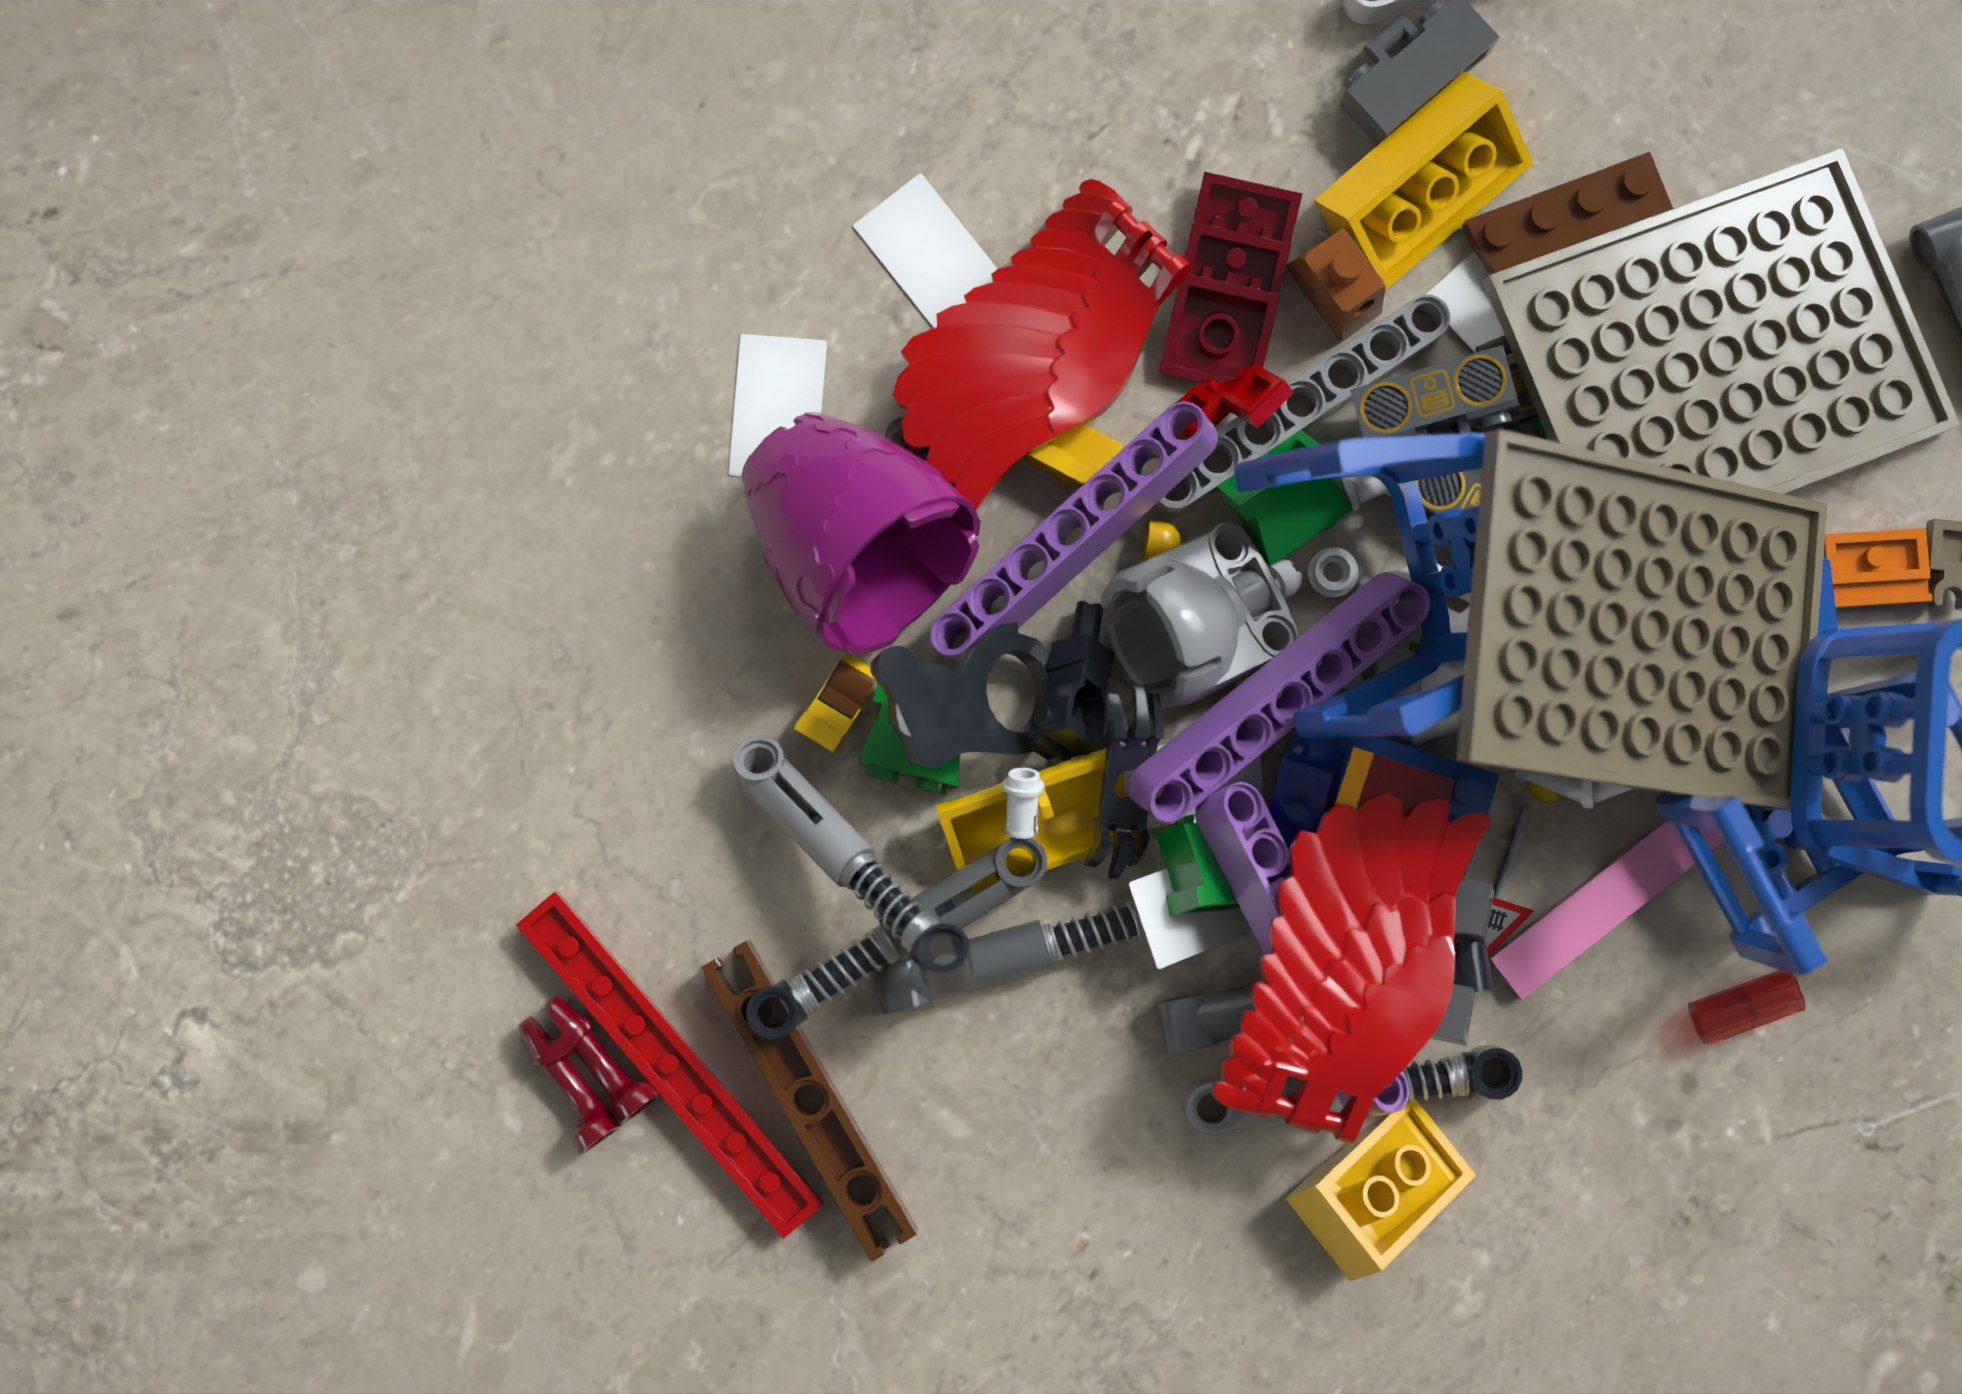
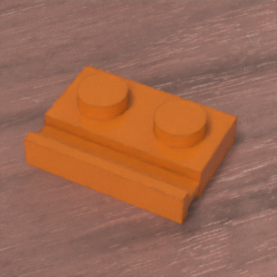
(1879, 567)

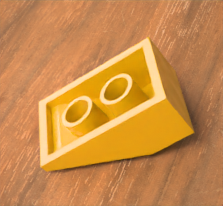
(1381, 1190)

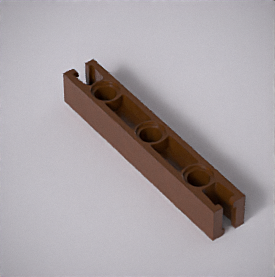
(827, 1134)

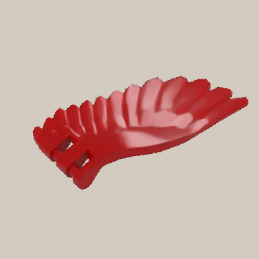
(1037, 344)
(1353, 963)

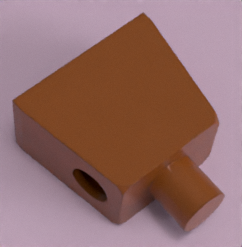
(1339, 282)

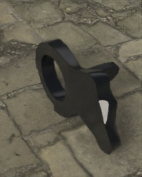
(948, 710)

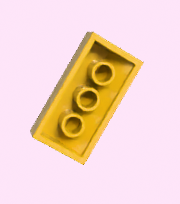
(1428, 177)

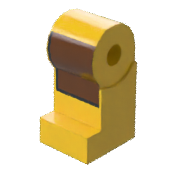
(838, 704)

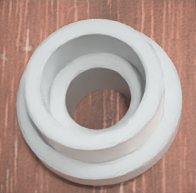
(1339, 558)

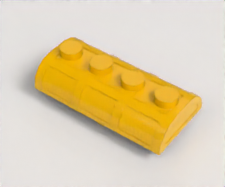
(1063, 820)

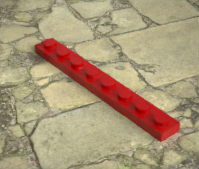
(670, 1064)

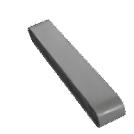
(1322, 395)

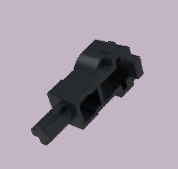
(1074, 704)

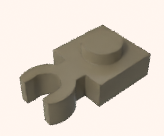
(1945, 559)

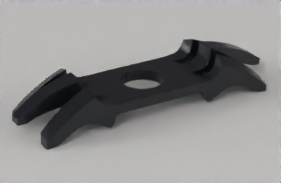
(1124, 753)

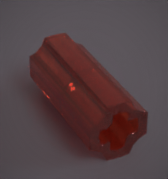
(1746, 1006)

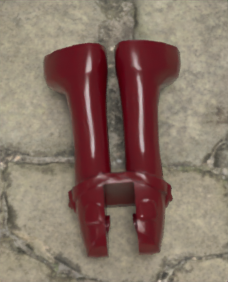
(594, 1118)

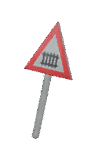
(1504, 915)

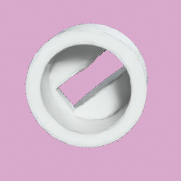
(1289, 578)

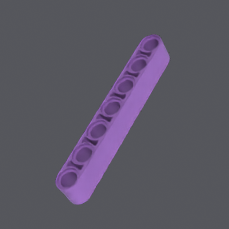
(1082, 510)
(1255, 699)
(1255, 883)

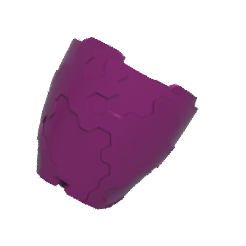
(856, 529)

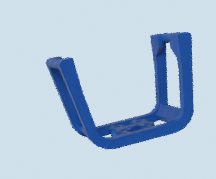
(1398, 466)
(1848, 840)
(1762, 863)

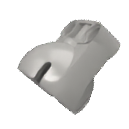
(1196, 617)

